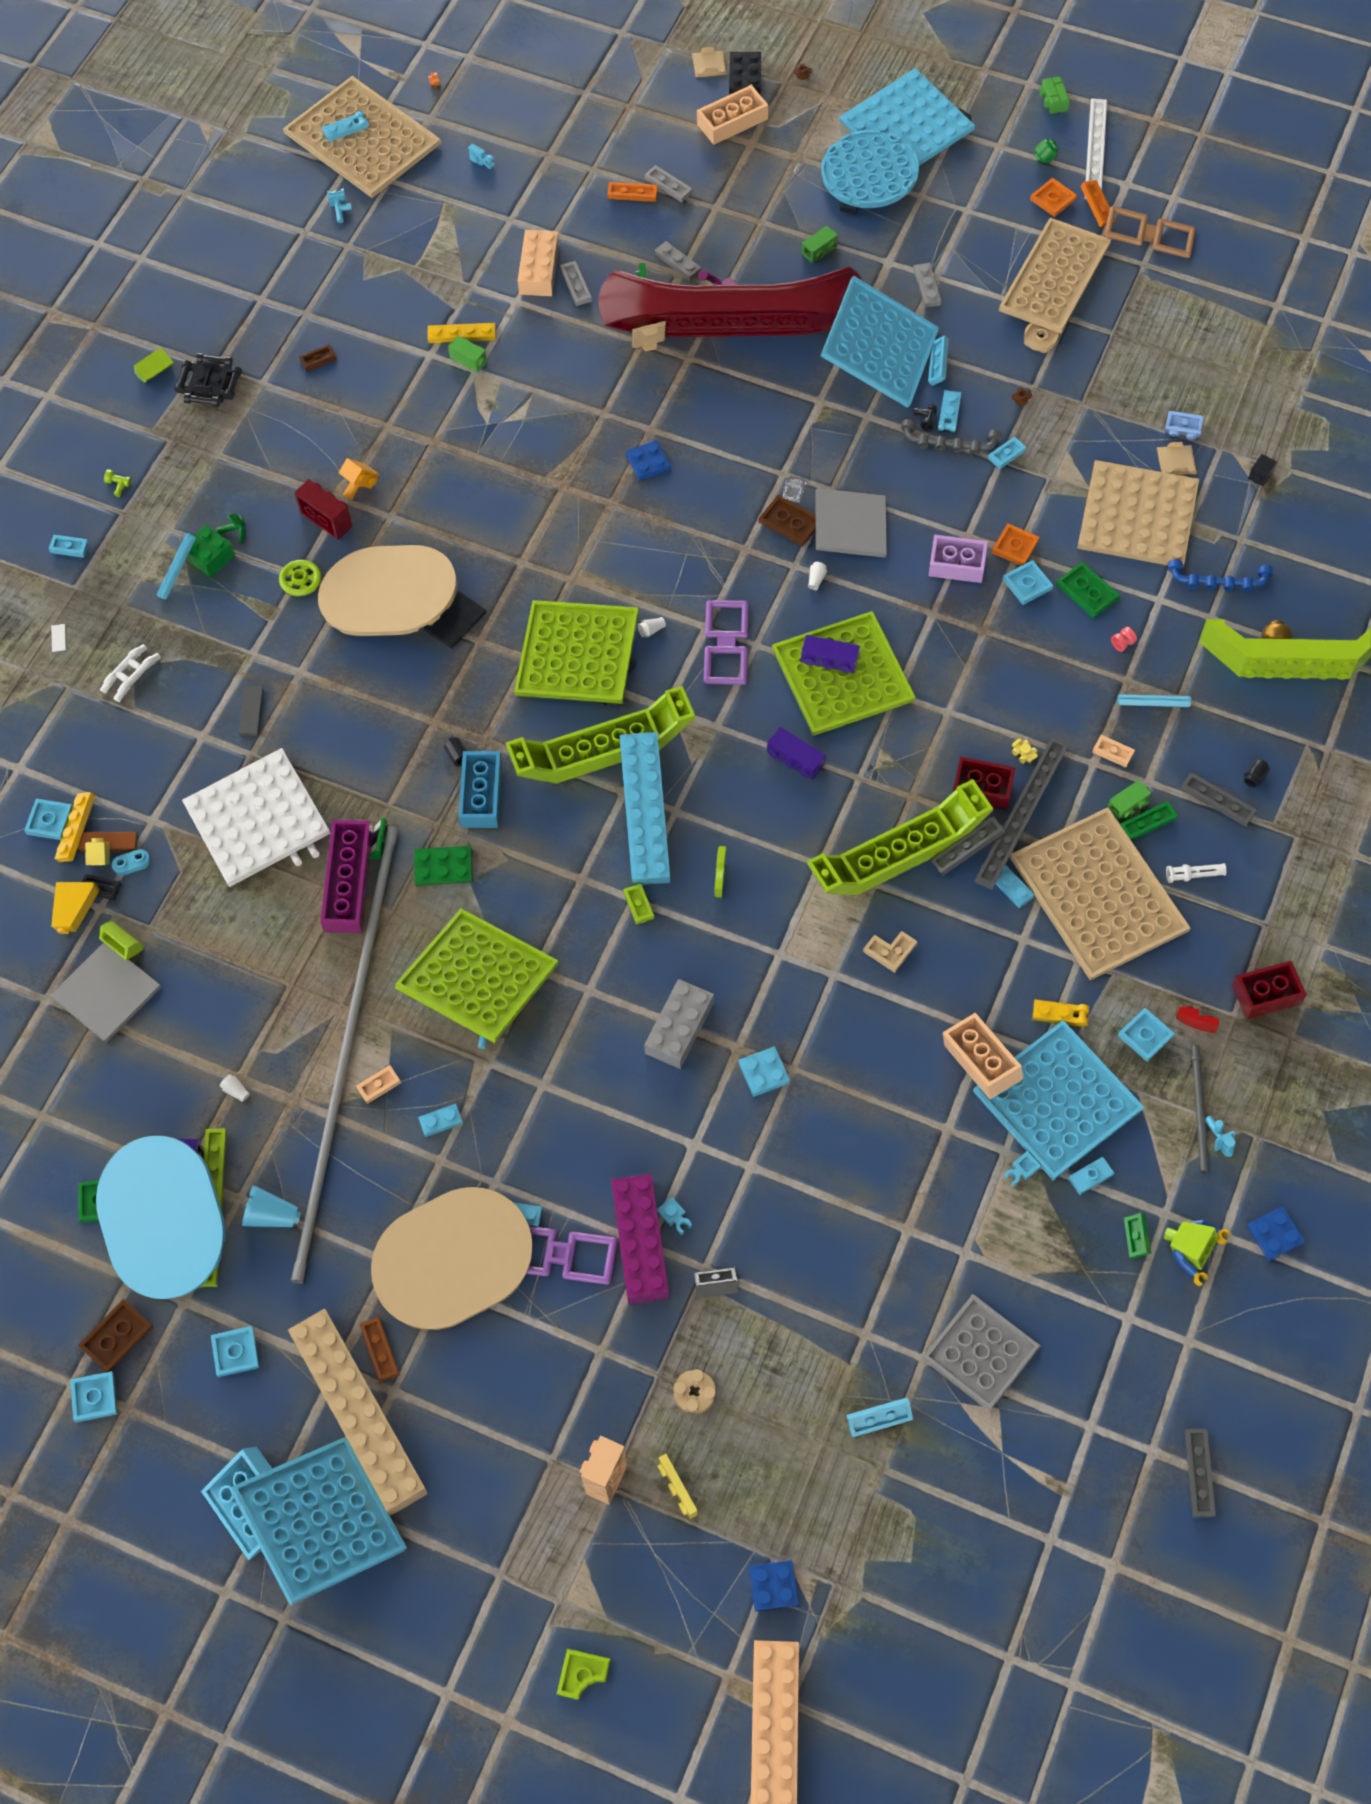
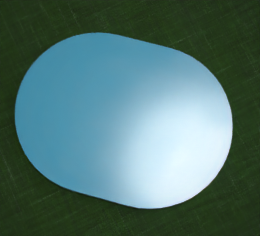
(160, 1217)

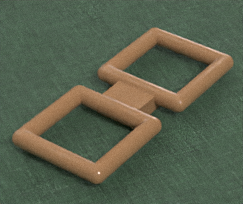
(1150, 232)

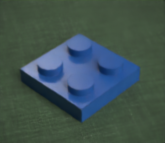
(648, 460)
(1275, 1233)
(773, 1586)

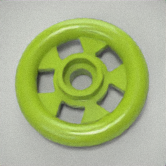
(304, 590)

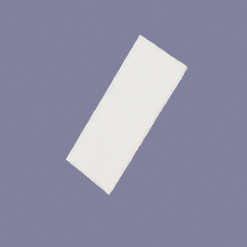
(58, 637)

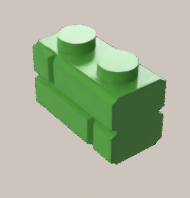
(1054, 95)

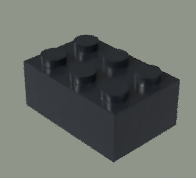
(744, 71)

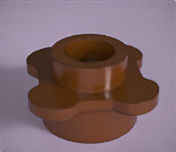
(802, 72)
(1021, 397)

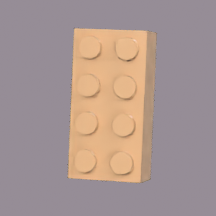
(732, 114)
(538, 263)
(982, 1056)
(604, 1469)

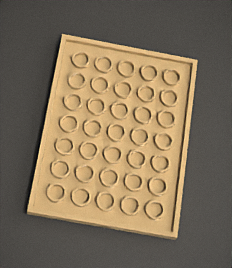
(370, 156)
(1099, 893)

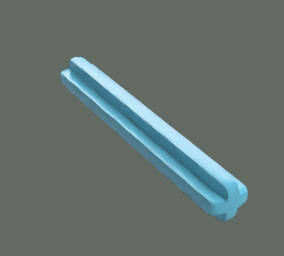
(176, 566)
(1154, 700)

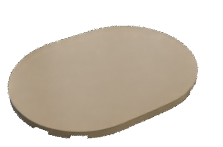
(387, 590)
(451, 1258)

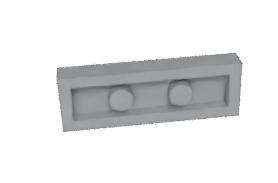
(668, 183)
(677, 260)
(575, 283)
(927, 285)

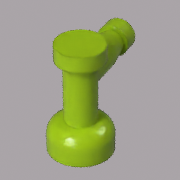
(110, 477)

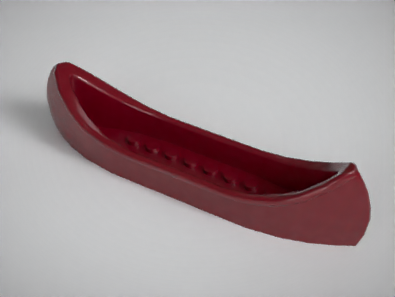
(724, 310)

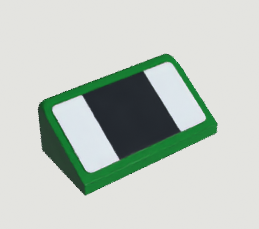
(378, 839)

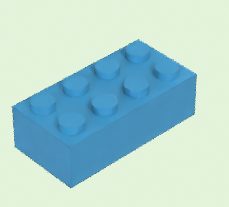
(480, 789)

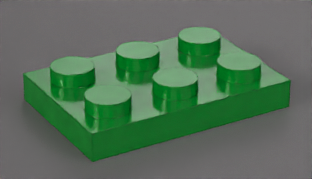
(443, 865)

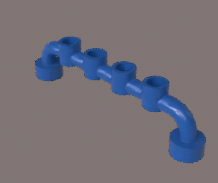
(1212, 581)

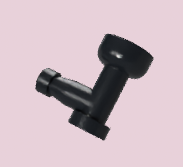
(927, 423)

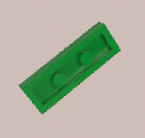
(1149, 820)

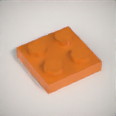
(1053, 197)
(1015, 545)

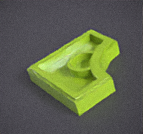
(720, 871)
(581, 1671)

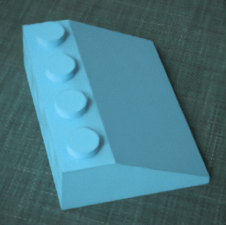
(243, 1466)

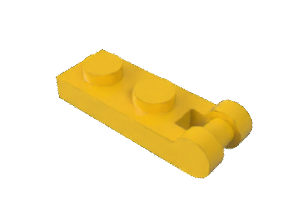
(1056, 1012)

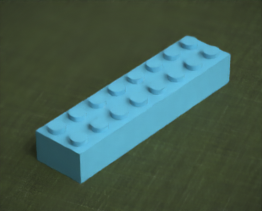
(644, 809)

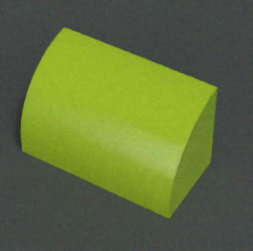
(152, 365)
(119, 940)

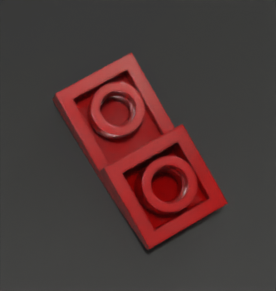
(1190, 1017)

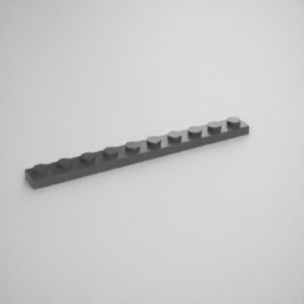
(1021, 813)

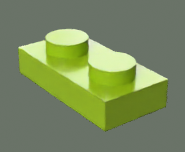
(638, 903)

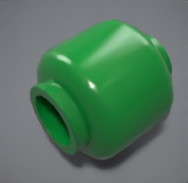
(1046, 150)

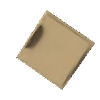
(709, 63)
(648, 336)
(1177, 459)

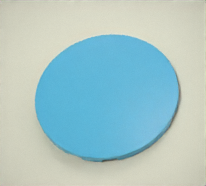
(870, 169)

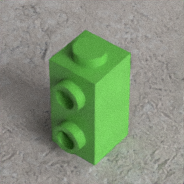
(819, 244)
(467, 353)
(1129, 800)

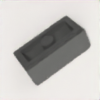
(716, 1282)

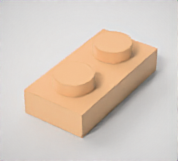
(1113, 751)
(378, 1084)

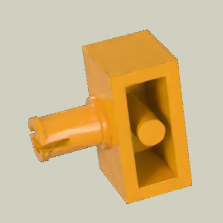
(359, 476)

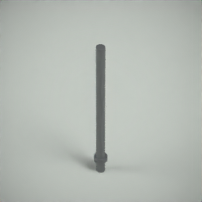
(1196, 1059)

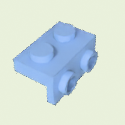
(1184, 424)

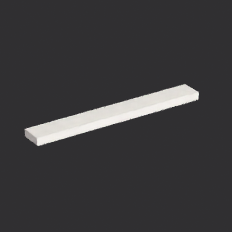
(1096, 141)

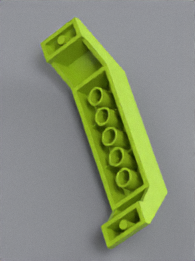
(1285, 656)
(599, 744)
(903, 845)

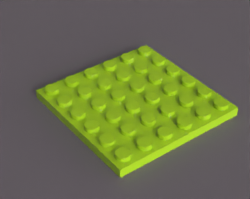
(577, 651)
(840, 698)
(477, 975)

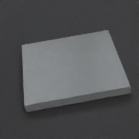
(850, 522)
(105, 992)
(981, 1352)

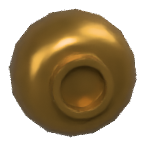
(1277, 630)

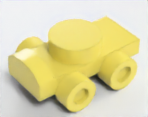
(1024, 749)

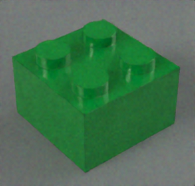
(210, 551)

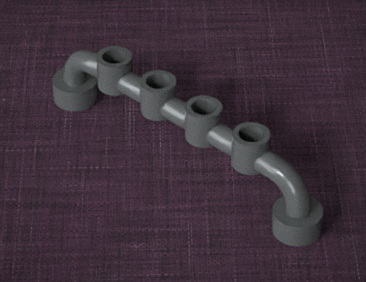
(941, 442)

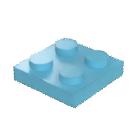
(1027, 582)
(48, 819)
(1146, 1034)
(764, 1071)
(235, 1351)
(93, 1397)

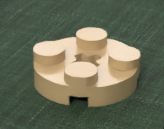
(1037, 343)
(692, 1403)

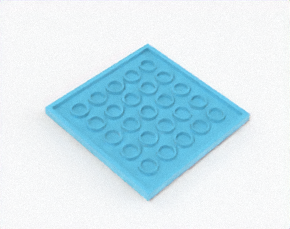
(914, 112)
(880, 341)
(1063, 1102)
(318, 1520)

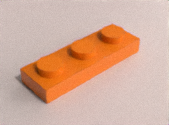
(632, 191)
(1096, 201)

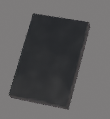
(456, 620)

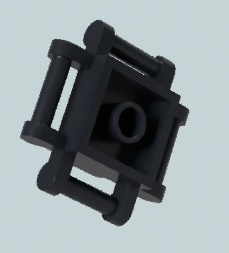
(208, 380)

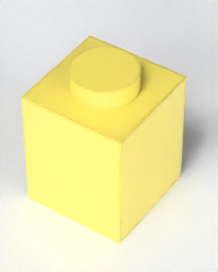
(97, 852)

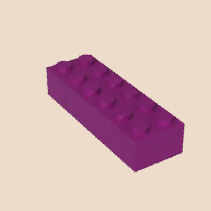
(346, 876)
(640, 1239)

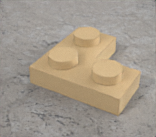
(890, 955)

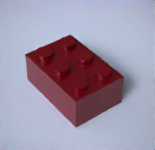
(323, 509)
(992, 779)
(1269, 989)

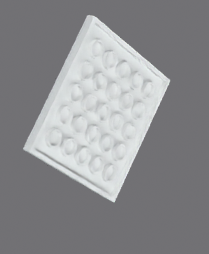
(255, 817)

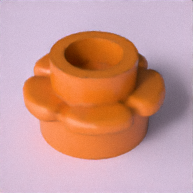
(434, 79)

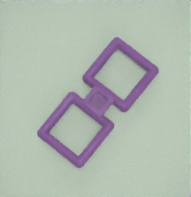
(726, 642)
(563, 1254)

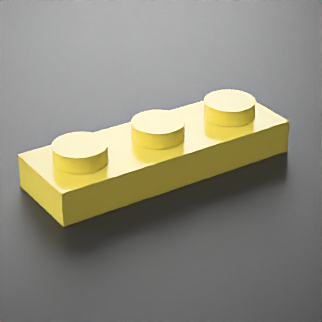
(676, 1487)

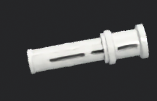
(1186, 875)

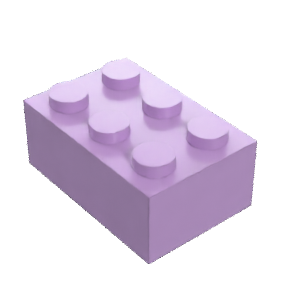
(958, 558)

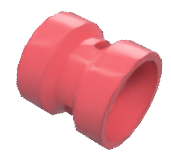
(1123, 639)

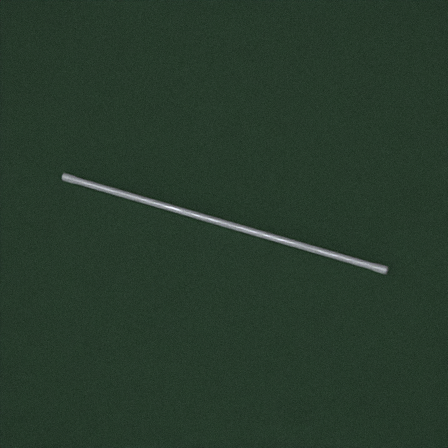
(300, 1264)

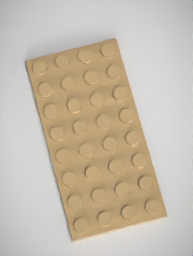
(1055, 275)

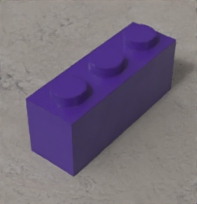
(830, 654)
(796, 753)

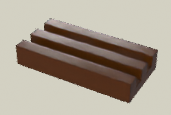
(318, 359)

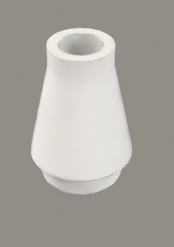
(817, 574)
(651, 626)
(233, 1087)

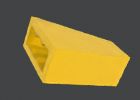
(72, 904)

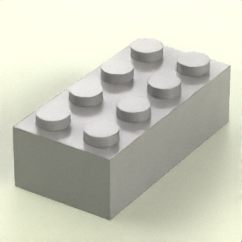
(679, 1023)

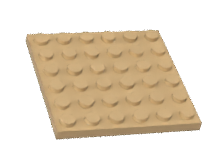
(1138, 513)

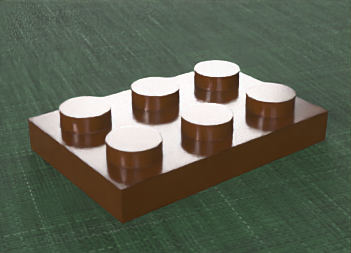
(789, 520)
(115, 1336)

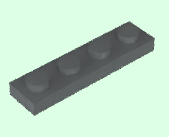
(1218, 799)
(967, 846)
(1199, 1473)

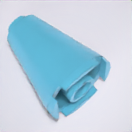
(269, 1210)

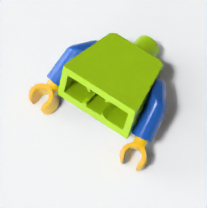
(1193, 1245)

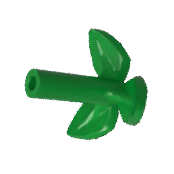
(237, 523)

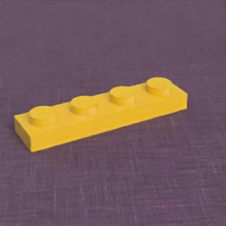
(472, 332)
(74, 827)

